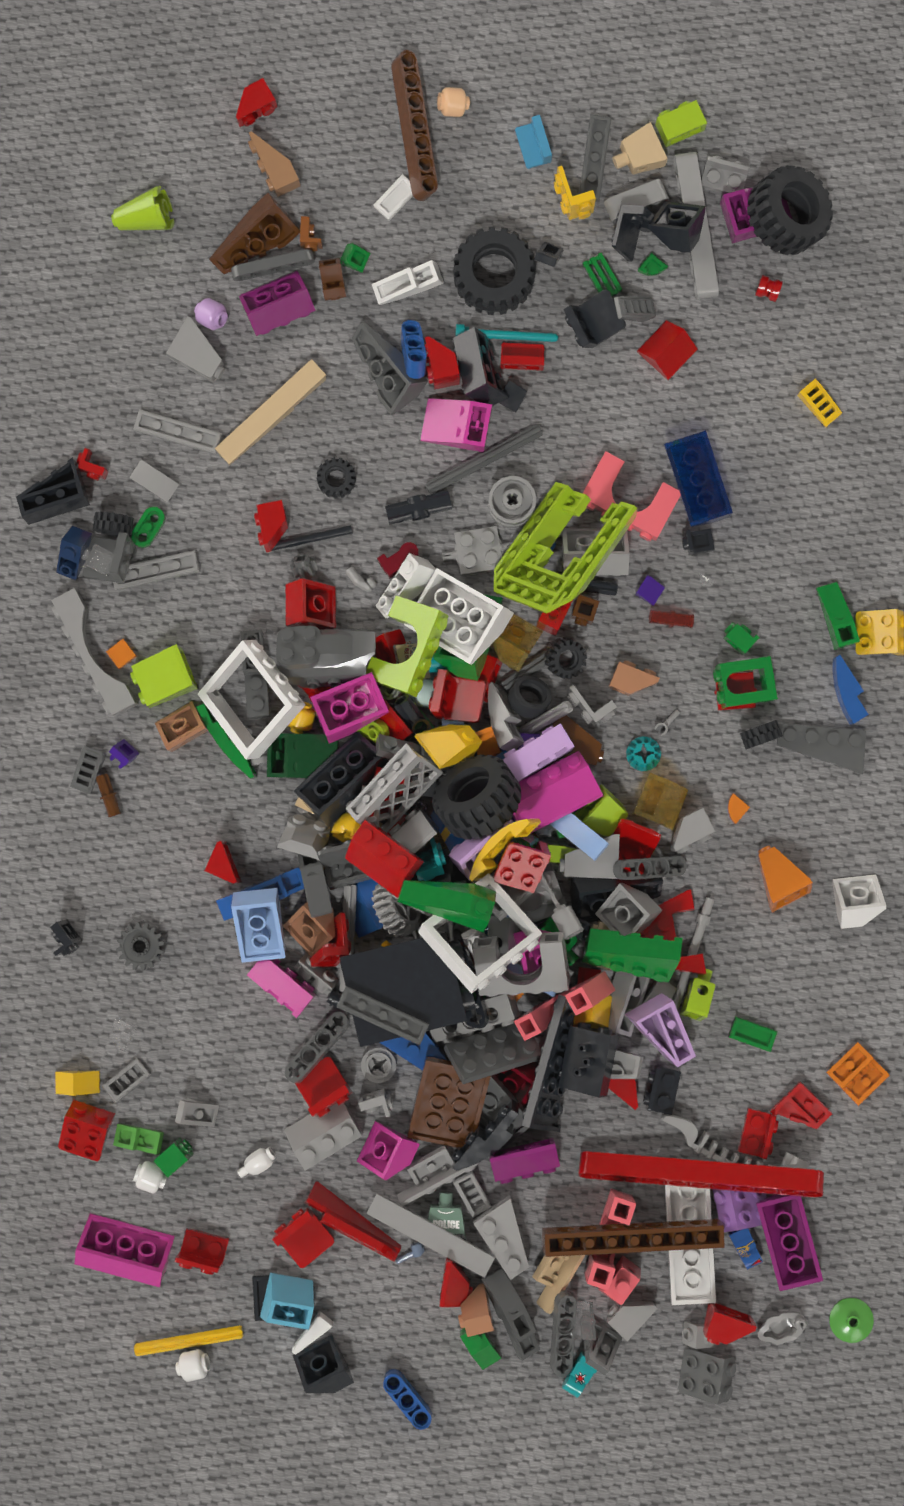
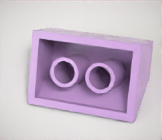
(464, 854)

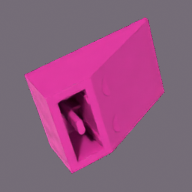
(456, 423)

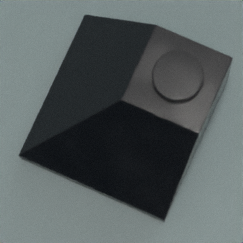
(678, 225)
(323, 1367)

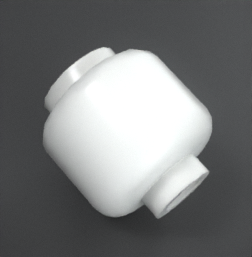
(149, 1177)
(193, 1365)

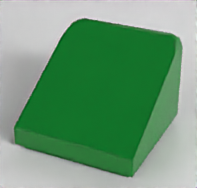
(354, 257)

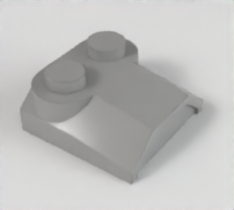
(304, 836)

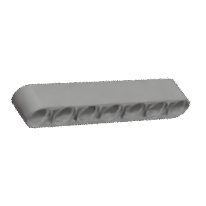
(701, 257)

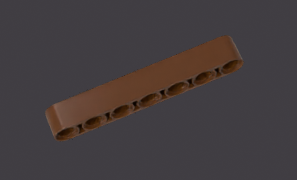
(405, 71)

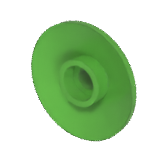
(846, 1310)

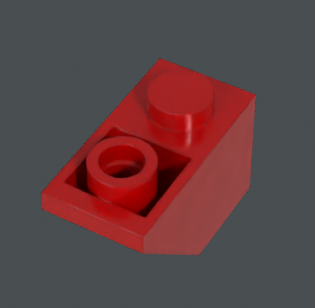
(255, 102)
(273, 523)

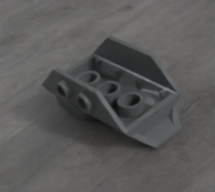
(323, 657)

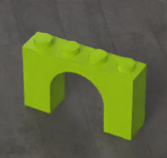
(409, 675)

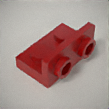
(758, 1133)

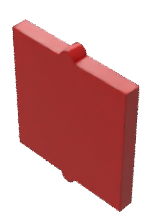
(738, 684)

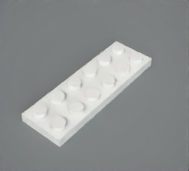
(690, 1270)

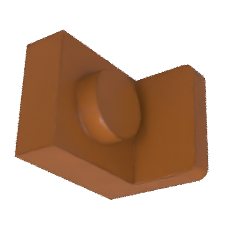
(306, 231)

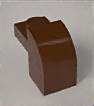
(332, 279)

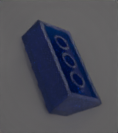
(698, 479)

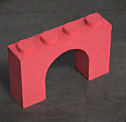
(648, 521)
(580, 997)
(601, 1267)

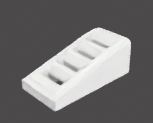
(317, 1328)

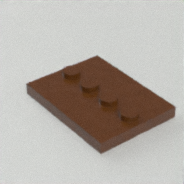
(444, 1106)

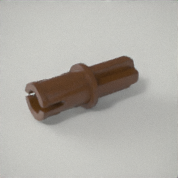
(108, 795)

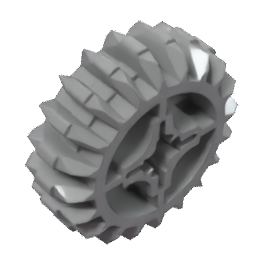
(394, 916)

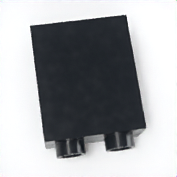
(410, 980)

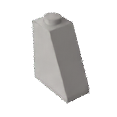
(195, 352)
(581, 865)

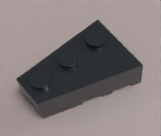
(477, 369)
(54, 495)

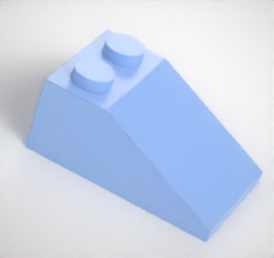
(258, 925)

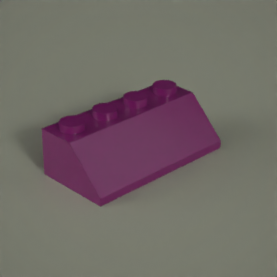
(789, 1241)

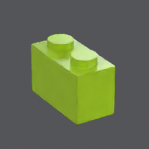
(680, 122)

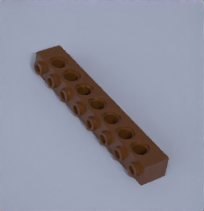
(633, 1237)

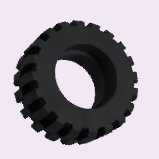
(806, 197)
(494, 243)
(477, 797)

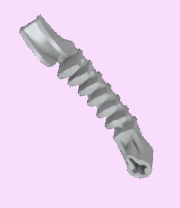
(690, 1133)

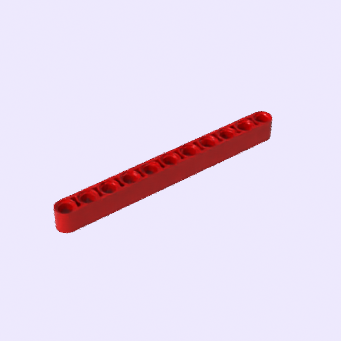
(701, 1174)

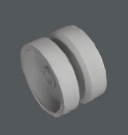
(512, 489)

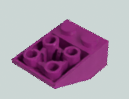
(734, 209)

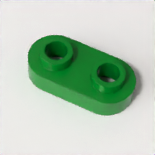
(146, 526)

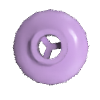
(210, 314)

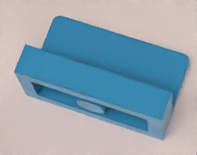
(534, 143)

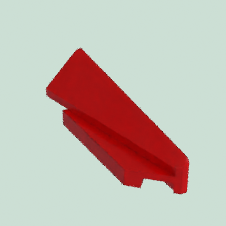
(350, 1223)

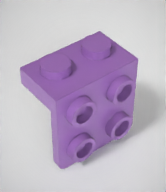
(738, 1209)

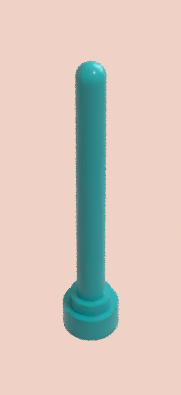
(511, 335)

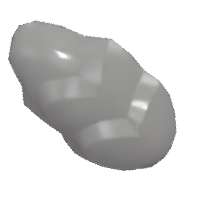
(782, 1327)

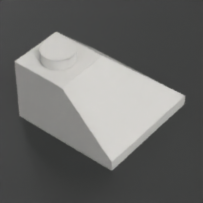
(857, 900)

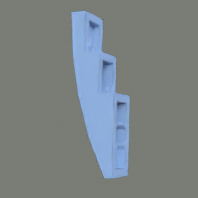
(581, 835)

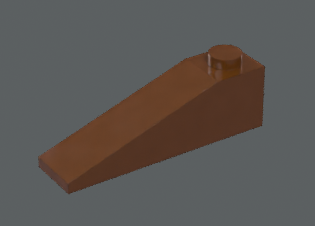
(260, 230)

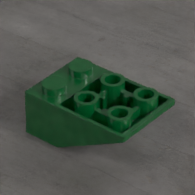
(298, 755)

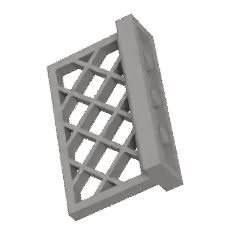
(387, 784)

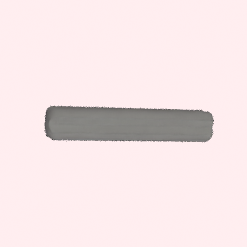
(547, 718)

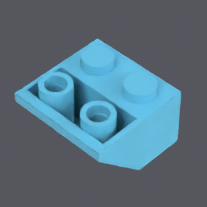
(288, 1301)

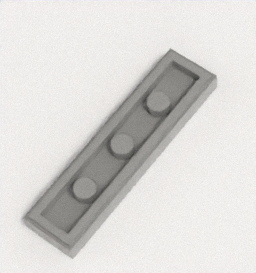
(177, 431)
(160, 569)

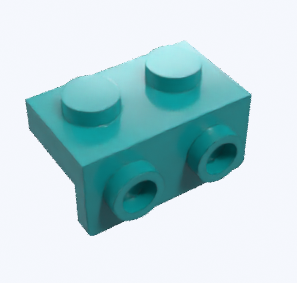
(432, 863)

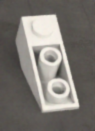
(407, 582)

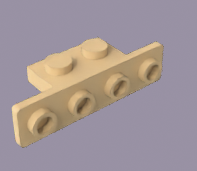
(555, 1274)

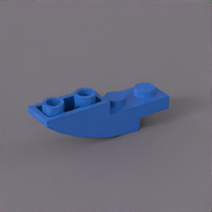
(286, 884)

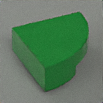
(652, 266)

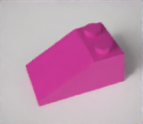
(349, 707)

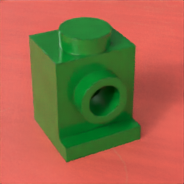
(740, 637)

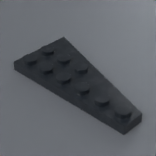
(545, 1094)

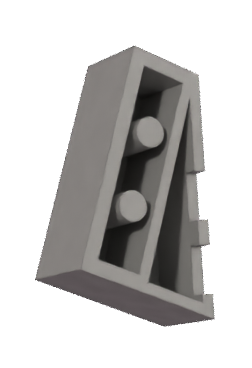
(502, 1235)

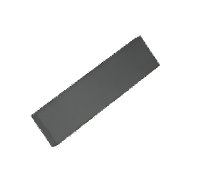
(595, 155)
(382, 1015)

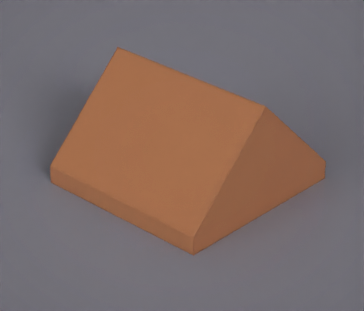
(181, 727)

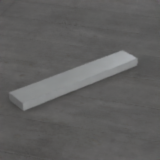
(430, 1235)

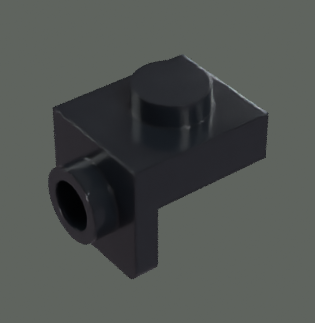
(698, 541)

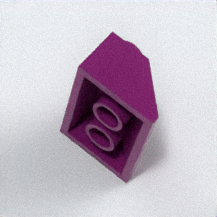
(277, 303)
(524, 1160)

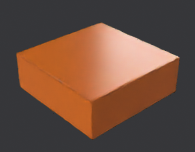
(121, 654)

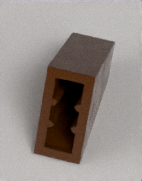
(582, 740)

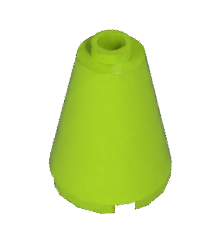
(145, 212)

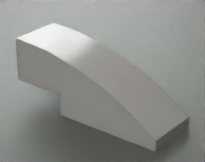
(503, 718)

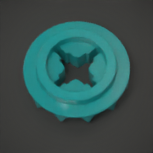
(637, 761)

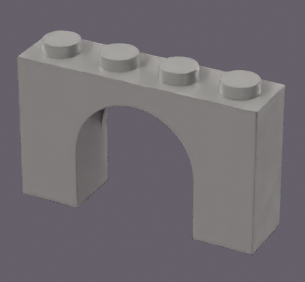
(551, 975)

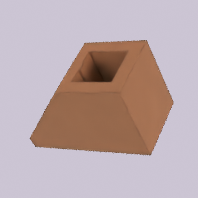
(631, 680)

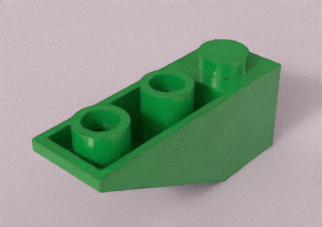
(837, 616)

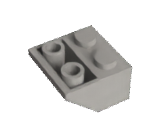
(691, 829)

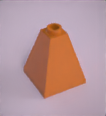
(781, 878)

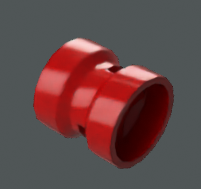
(768, 288)

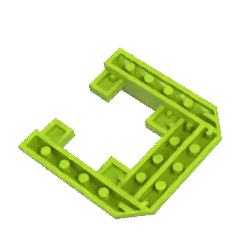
(521, 570)

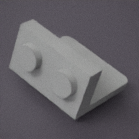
(603, 714)

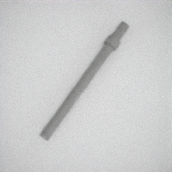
(703, 919)

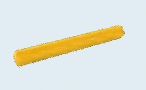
(188, 1340)

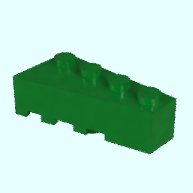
(633, 954)

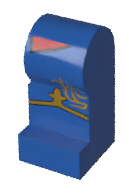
(745, 1247)

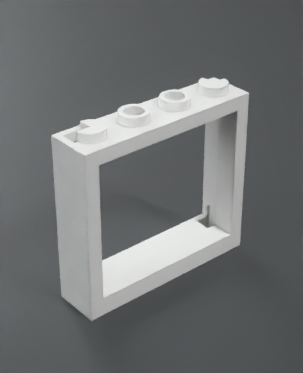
(223, 713)
(457, 965)

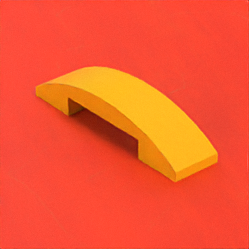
(484, 861)

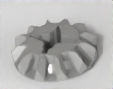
(376, 1075)

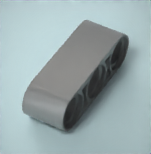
(649, 195)

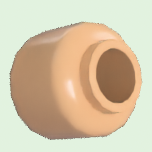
(453, 102)

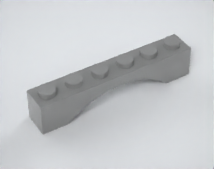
(73, 614)

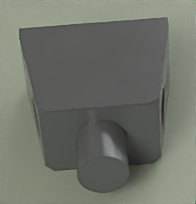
(504, 931)

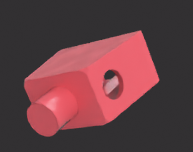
(623, 1281)

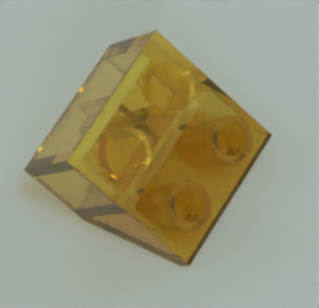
(660, 801)

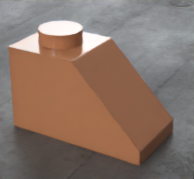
(476, 1312)

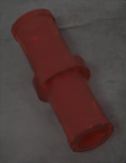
(671, 618)

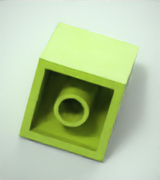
(163, 676)

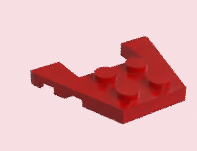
(664, 926)

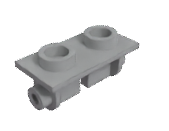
(324, 979)

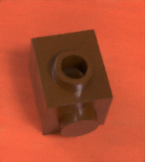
(584, 610)

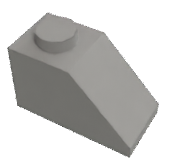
(630, 1316)

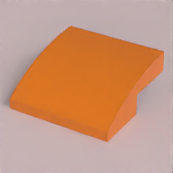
(858, 1074)

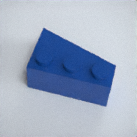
(413, 1052)

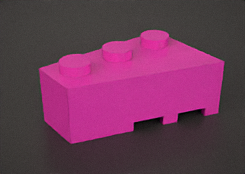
(282, 985)

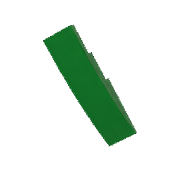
(225, 742)

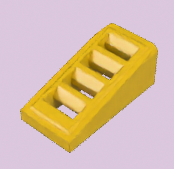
(808, 401)

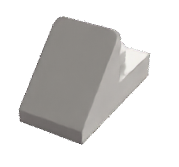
(196, 1113)

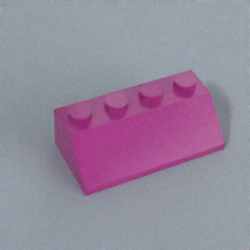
(557, 791)
(124, 1250)

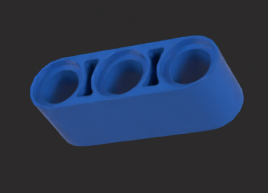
(413, 349)
(409, 1409)

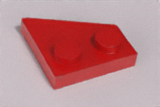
(802, 1107)

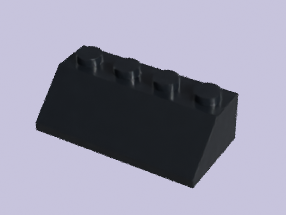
(340, 779)

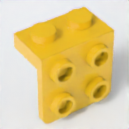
(574, 206)
(880, 632)

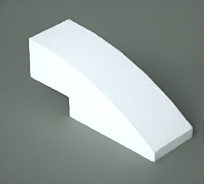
(408, 282)

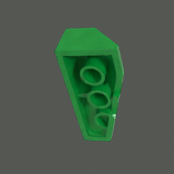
(460, 667)
(457, 902)

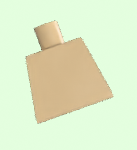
(641, 151)

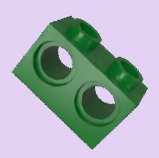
(174, 1156)

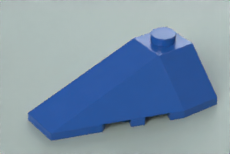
(365, 914)

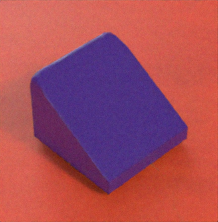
(650, 590)

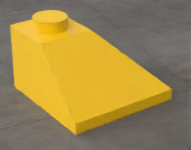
(449, 744)

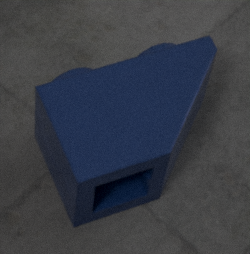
(71, 551)

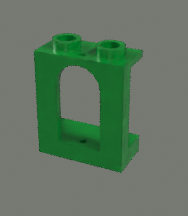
(729, 699)

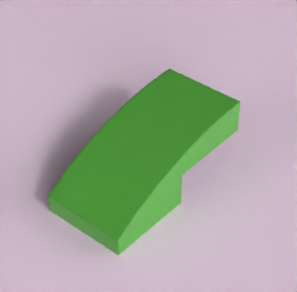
(138, 1138)

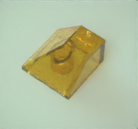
(516, 642)

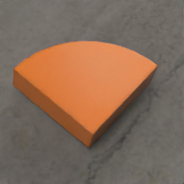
(736, 808)

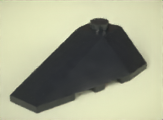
(591, 893)

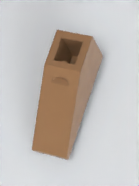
(278, 168)

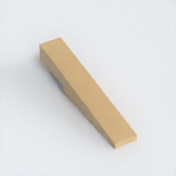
(271, 412)

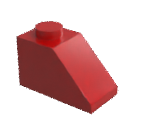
(625, 1090)

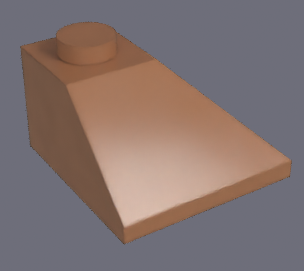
(311, 932)

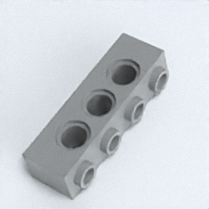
(507, 1012)

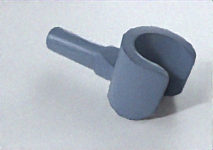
(417, 1251)

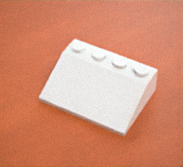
(472, 619)

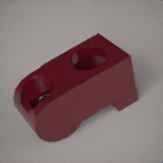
(393, 563)

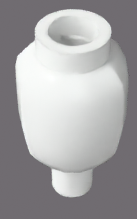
(257, 1162)

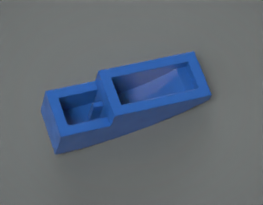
(847, 690)

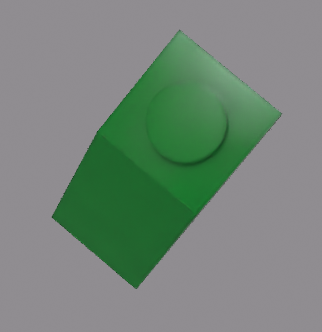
(481, 1348)

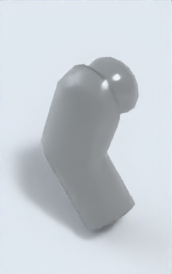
(359, 582)

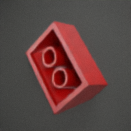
(382, 857)

